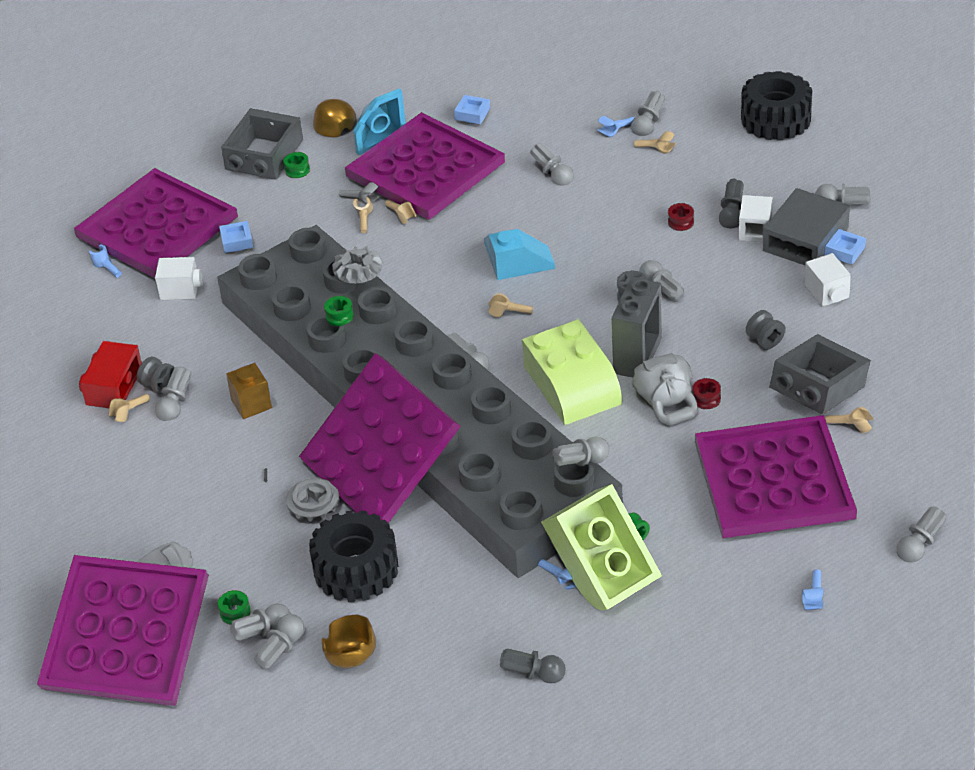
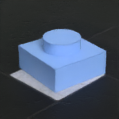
(472, 109)
(236, 236)
(845, 246)

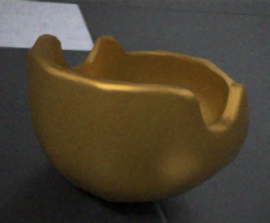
(332, 117)
(349, 641)

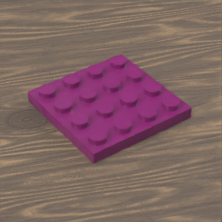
(425, 165)
(155, 221)
(379, 440)
(774, 476)
(123, 630)

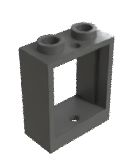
(257, 124)
(636, 325)
(844, 367)

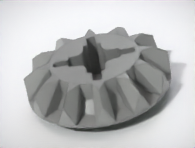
(355, 273)
(318, 489)

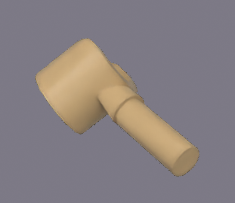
(662, 144)
(403, 211)
(363, 213)
(500, 303)
(120, 407)
(858, 417)

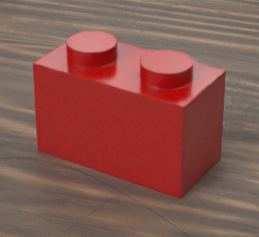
(110, 374)

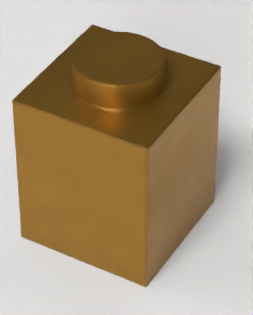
(249, 390)

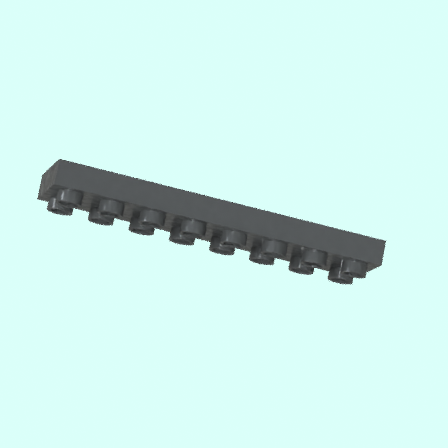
(499, 464)

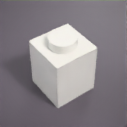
(753, 217)
(178, 278)
(827, 279)

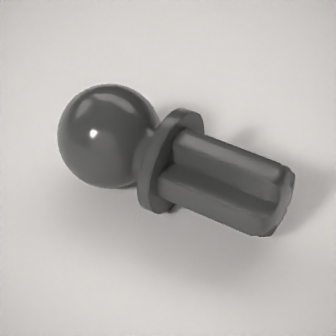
(731, 204)
(549, 668)

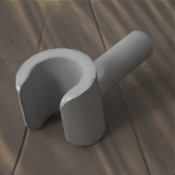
(366, 192)

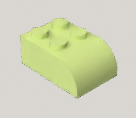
(571, 371)
(601, 548)

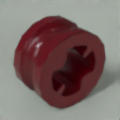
(680, 216)
(707, 393)

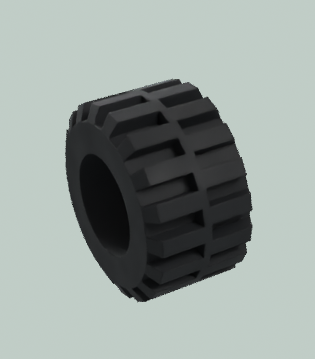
(776, 105)
(355, 575)

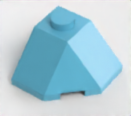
(379, 120)
(517, 254)

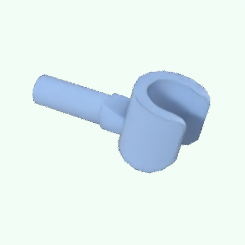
(610, 126)
(102, 259)
(562, 575)
(813, 596)

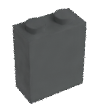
(804, 226)

